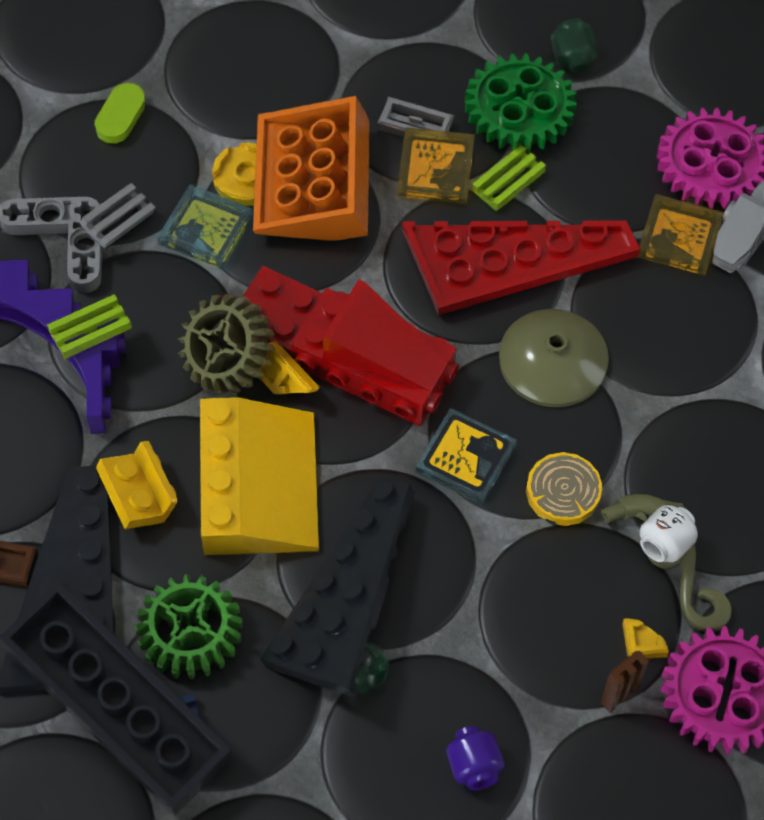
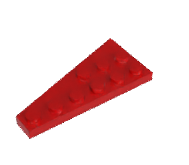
(505, 257)

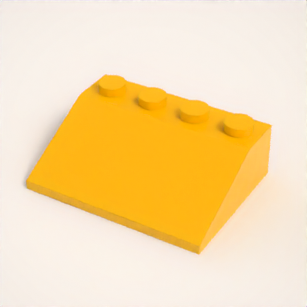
(257, 478)

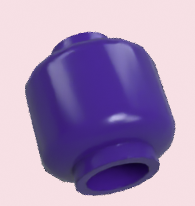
(475, 758)

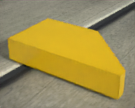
(285, 374)

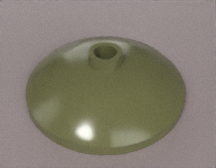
(550, 373)

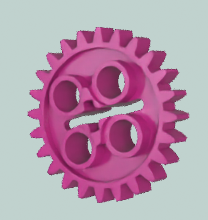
(711, 147)
(690, 679)

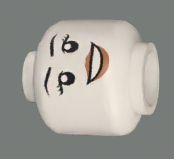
(668, 533)

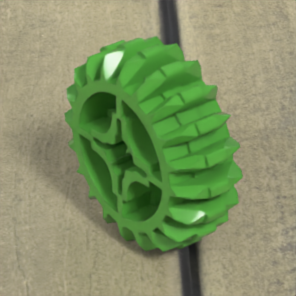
(167, 608)

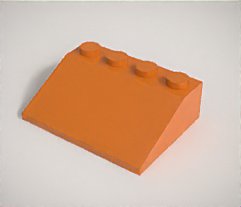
(313, 171)

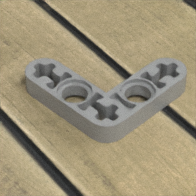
(67, 223)

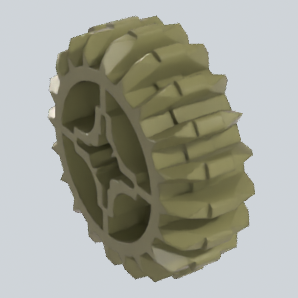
(210, 358)

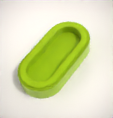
(120, 113)

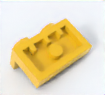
(138, 487)

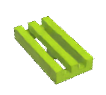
(499, 169)
(87, 321)

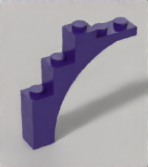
(35, 308)

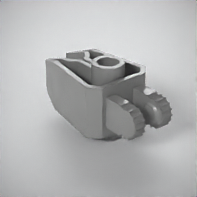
(741, 231)

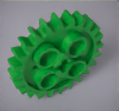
(520, 102)

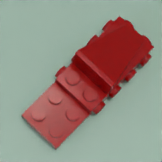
(357, 343)

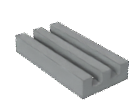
(395, 123)
(134, 201)

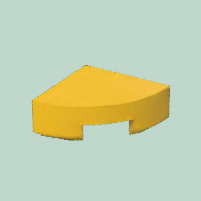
(643, 638)

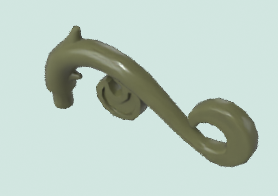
(645, 505)

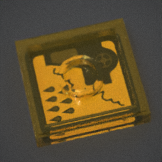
(435, 165)
(680, 234)

